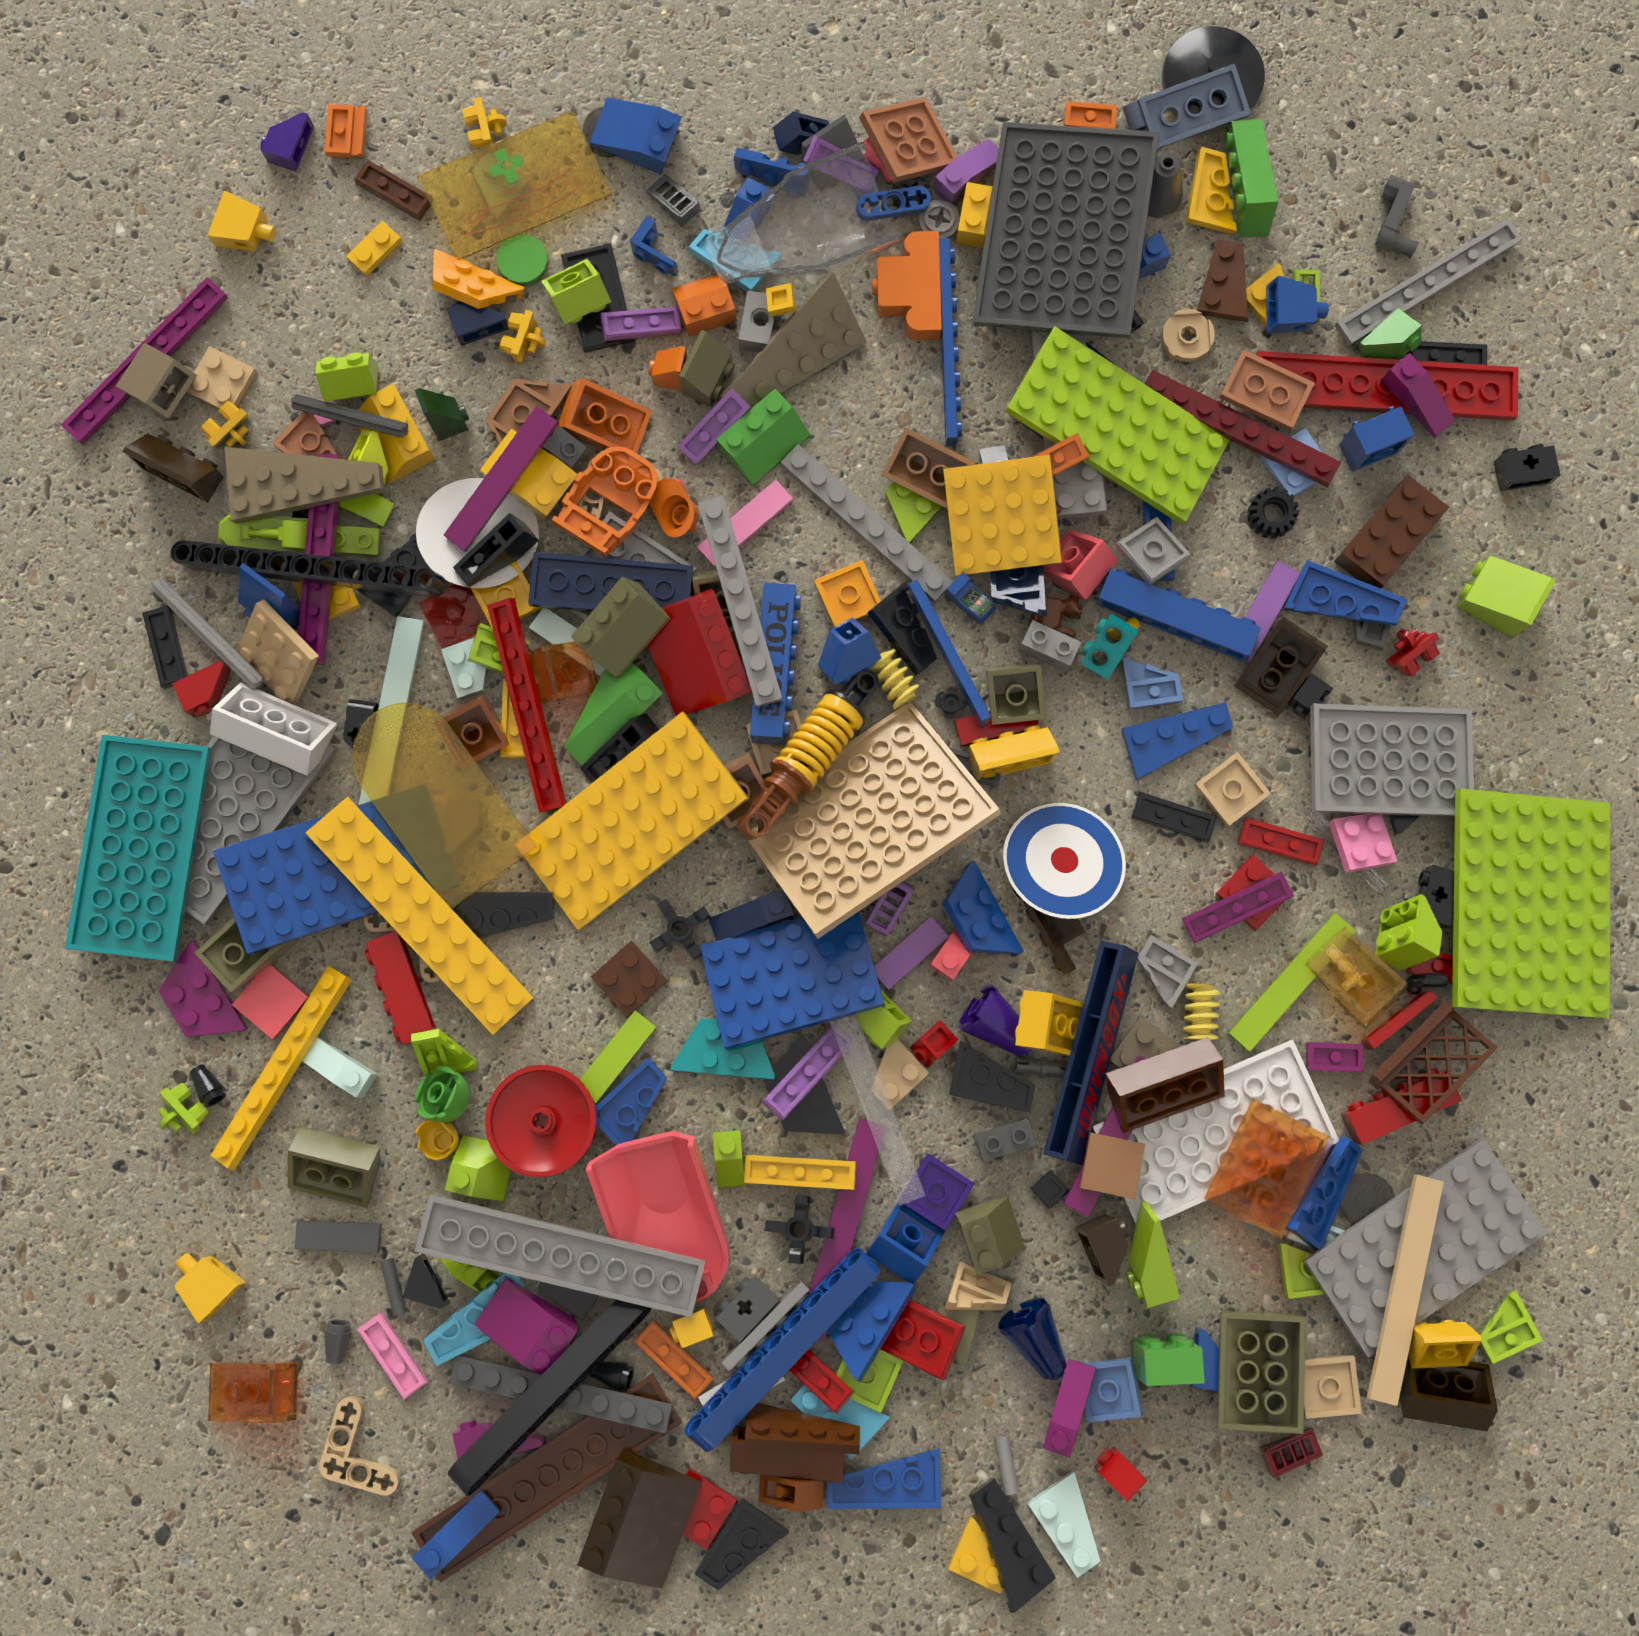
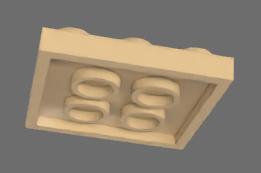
(277, 653)

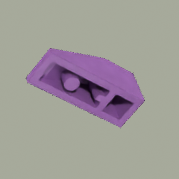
(968, 167)

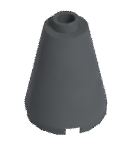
(1166, 186)

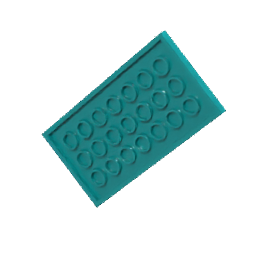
(138, 848)

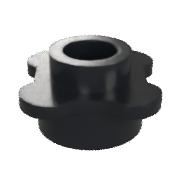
(950, 695)

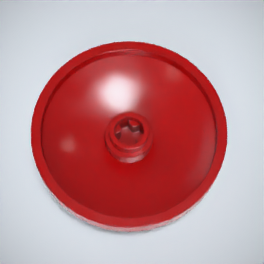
(541, 1121)

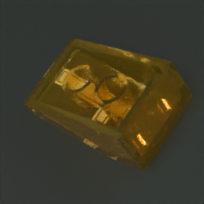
(1356, 977)

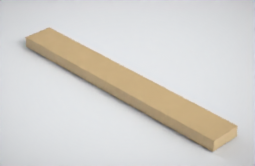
(1405, 1290)

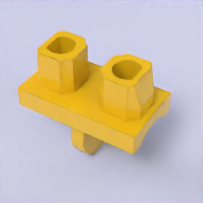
(477, 115)
(526, 338)
(217, 434)

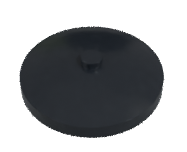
(1209, 50)

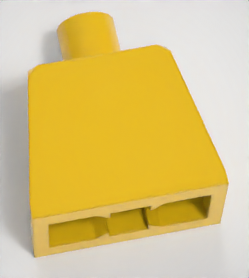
(239, 224)
(205, 1285)

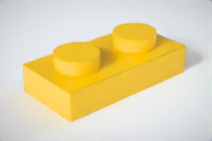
(374, 248)

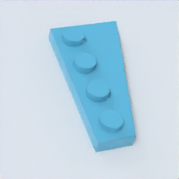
(458, 1331)

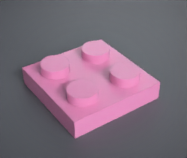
(1362, 842)

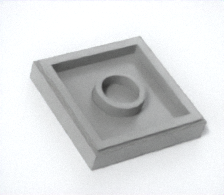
(1153, 551)

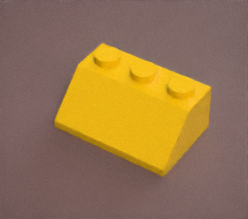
(401, 454)
(1012, 752)

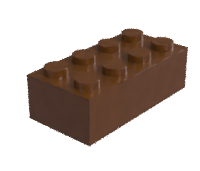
(1392, 533)

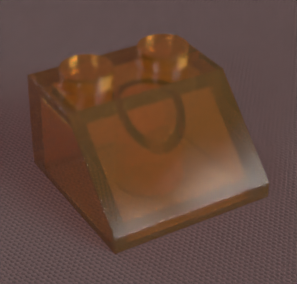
(562, 672)

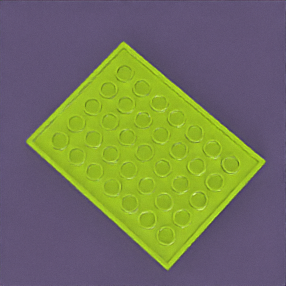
(1531, 904)

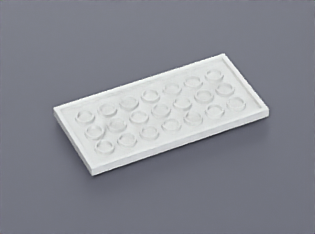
(1189, 1146)

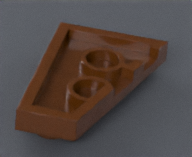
(1225, 284)

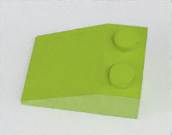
(1149, 1261)

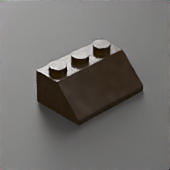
(175, 465)
(1105, 1245)
(1450, 1395)

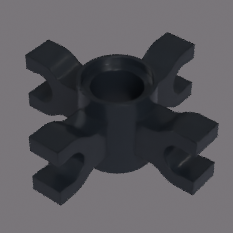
(668, 937)
(802, 1206)

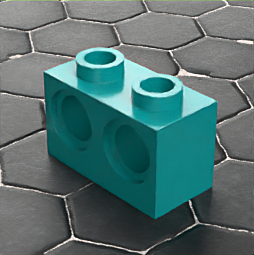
(1112, 648)

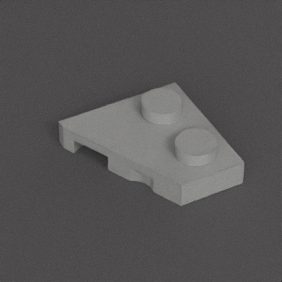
(1166, 969)

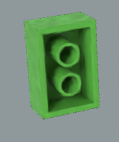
(1167, 1360)

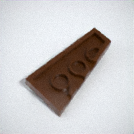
(790, 1430)

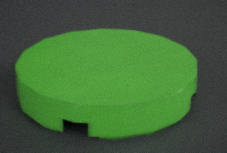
(522, 259)

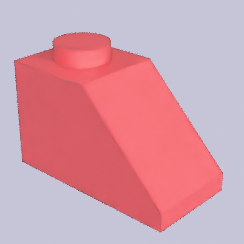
(951, 957)

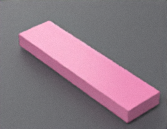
(754, 516)

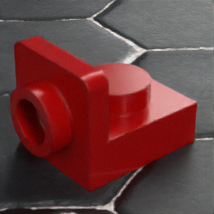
(933, 1044)

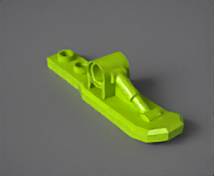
(290, 535)

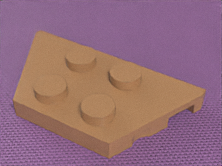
(521, 400)

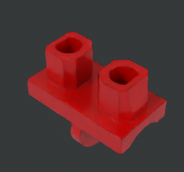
(1409, 647)

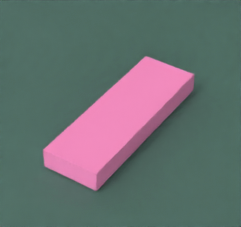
(392, 1355)

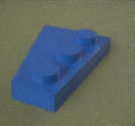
(760, 166)

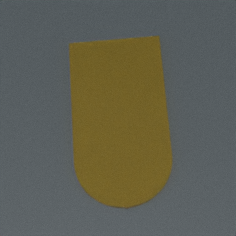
(437, 800)

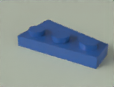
(628, 1104)

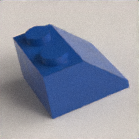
(905, 1243)

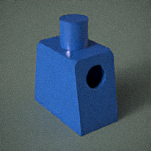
(1292, 306)

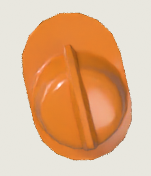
(674, 508)

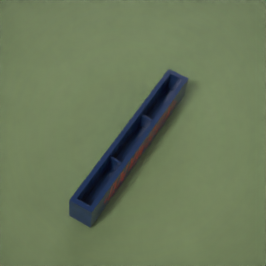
(1091, 1052)

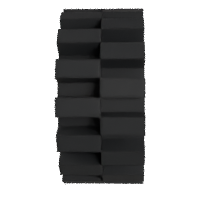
(1280, 499)

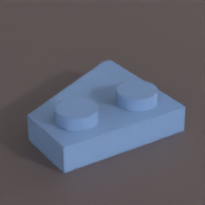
(1150, 686)

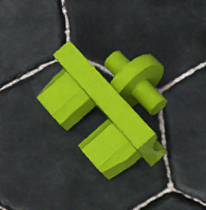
(174, 1100)

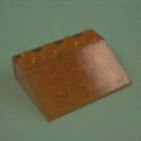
(1268, 1168)

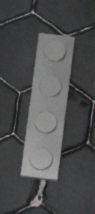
(758, 1334)

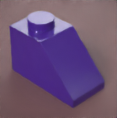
(287, 141)

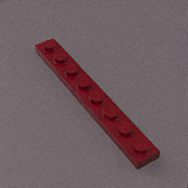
(1248, 431)

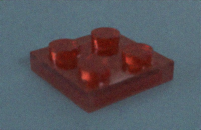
(453, 615)

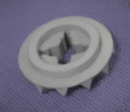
(950, 216)

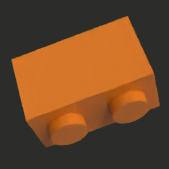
(704, 304)

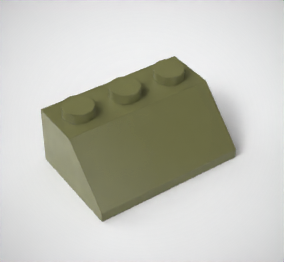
(620, 626)
(332, 1166)

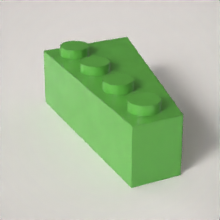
(1251, 178)

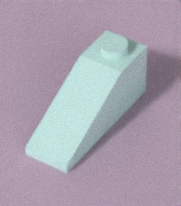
(340, 1068)

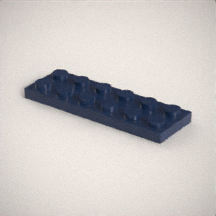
(584, 581)

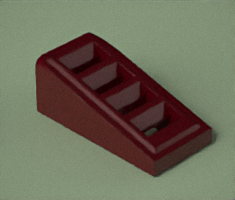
(1278, 1469)

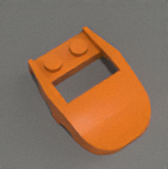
(619, 478)

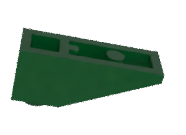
(442, 413)

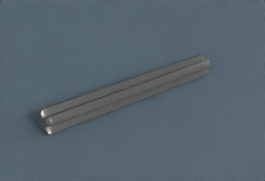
(349, 416)

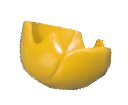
(437, 1140)

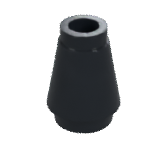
(207, 1086)
(614, 1374)

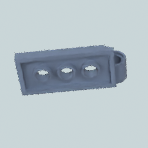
(1149, 110)

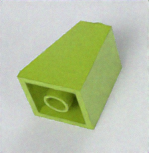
(1505, 595)

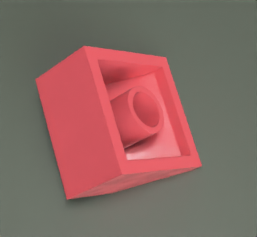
(1083, 564)

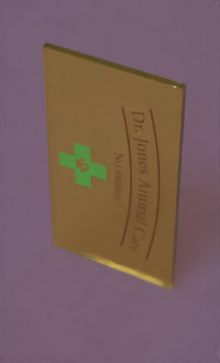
(514, 185)

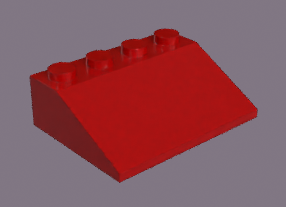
(698, 655)

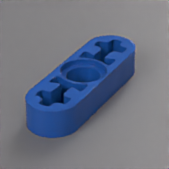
(910, 192)

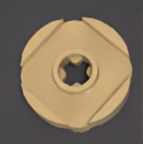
(1197, 325)

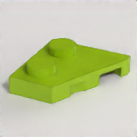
(910, 510)
(437, 1049)
(1508, 1330)

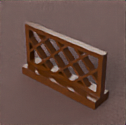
(1419, 1041)

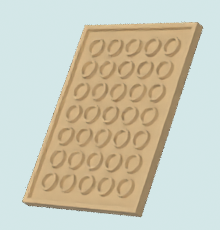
(872, 820)

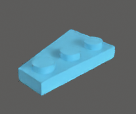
(851, 1413)

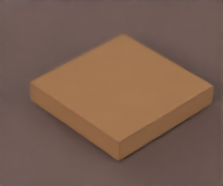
(1112, 1165)

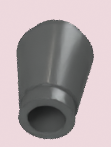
(337, 1337)

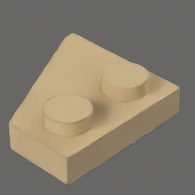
(900, 1072)

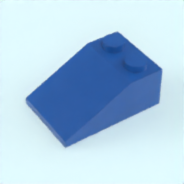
(636, 132)
(255, 589)

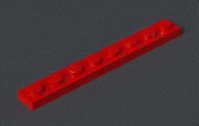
(526, 705)

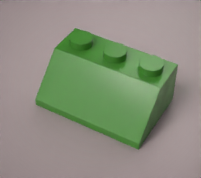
(762, 437)

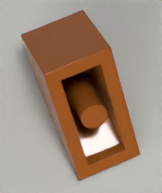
(791, 1493)

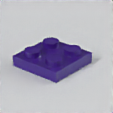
(943, 1189)

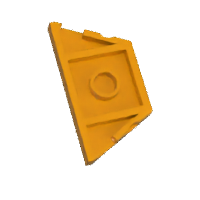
(470, 283)

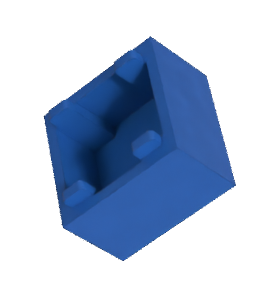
(1376, 438)

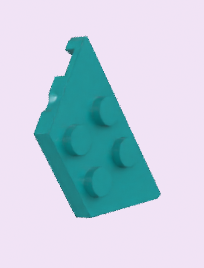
(706, 1055)

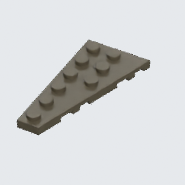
(281, 483)

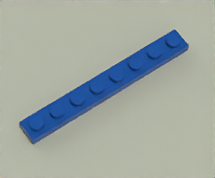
(950, 353)

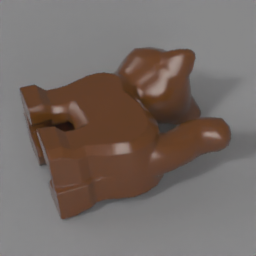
(1055, 609)

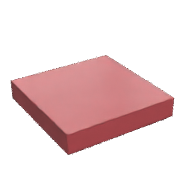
(270, 1001)

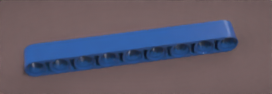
(782, 1349)

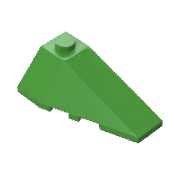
(608, 709)

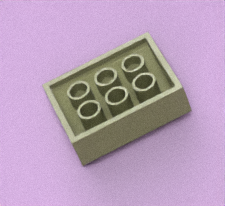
(1261, 1372)

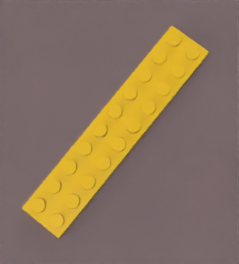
(419, 915)

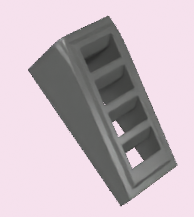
(684, 214)

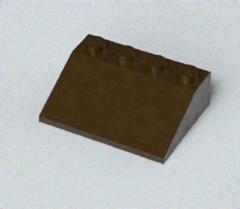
(639, 1521)

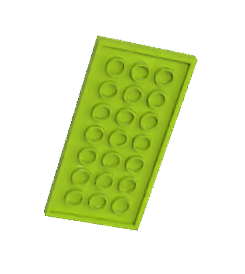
(1123, 423)

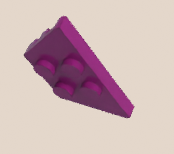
(199, 998)

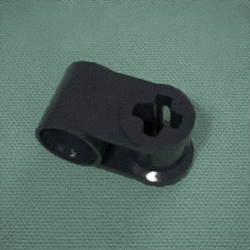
(356, 714)

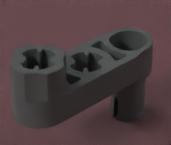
(1399, 193)

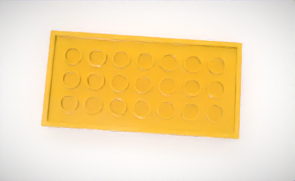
(632, 820)

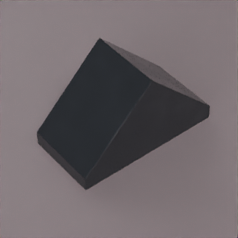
(424, 1285)

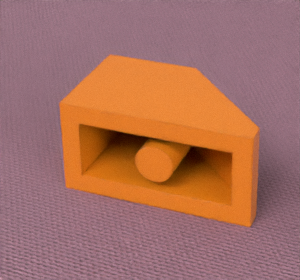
(667, 367)

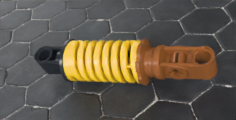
(810, 752)

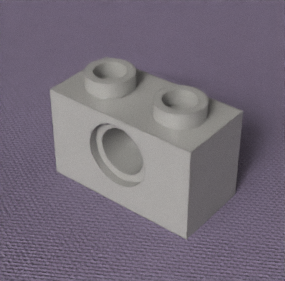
(752, 336)
(1049, 646)

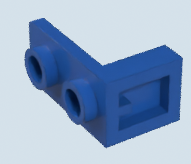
(641, 248)

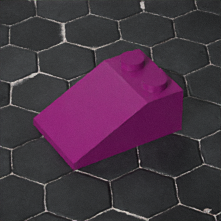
(526, 1326)

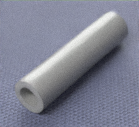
(1006, 1464)

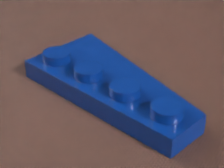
(1340, 596)
(894, 1484)

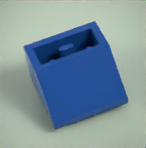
(847, 652)

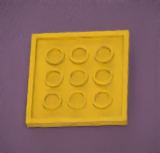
(1003, 515)

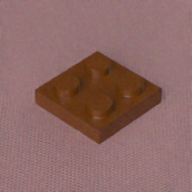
(629, 979)

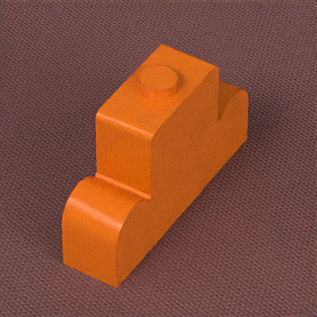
(911, 286)

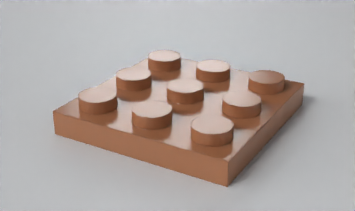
(908, 139)

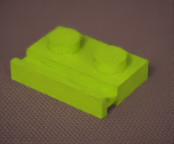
(485, 650)

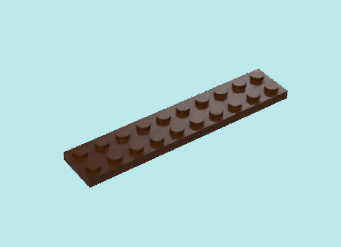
(549, 1477)

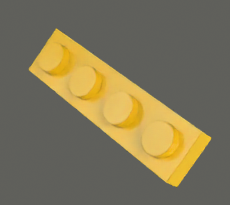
(800, 1172)

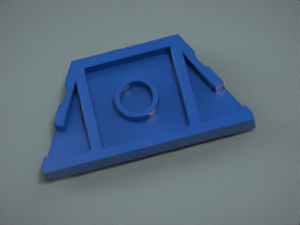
(979, 916)
(868, 1322)

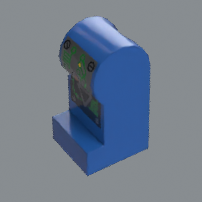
(970, 599)

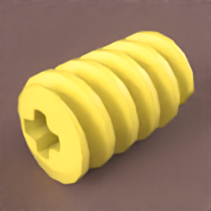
(894, 680)
(1201, 1012)

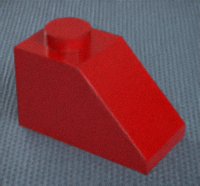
(202, 689)
(1120, 1473)

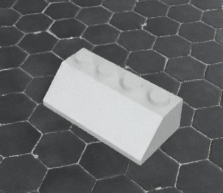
(272, 728)

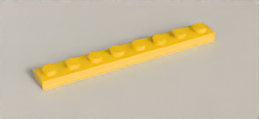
(281, 1068)

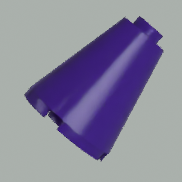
(992, 1021)

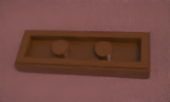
(393, 190)

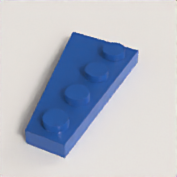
(1166, 739)
(1323, 1199)

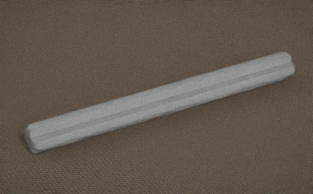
(207, 633)

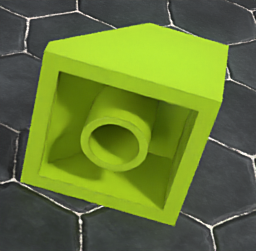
(576, 292)
(347, 376)

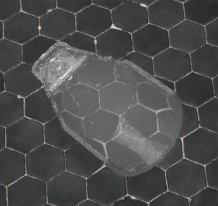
(805, 223)

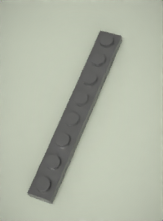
(583, 1400)

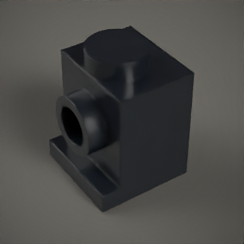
(1308, 694)

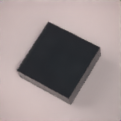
(1049, 1189)

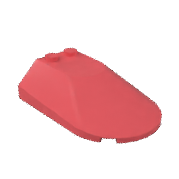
(661, 1198)

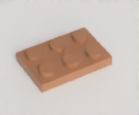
(1266, 390)

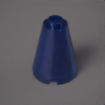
(1035, 1337)

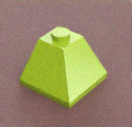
(477, 1171)

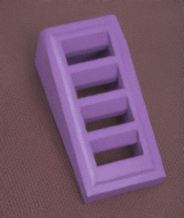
(879, 926)

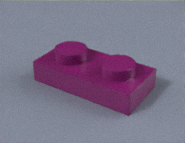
(1335, 1057)

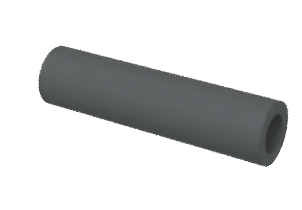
(393, 1287)

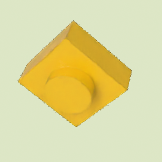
(780, 299)

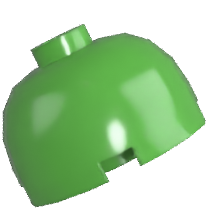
(443, 1095)

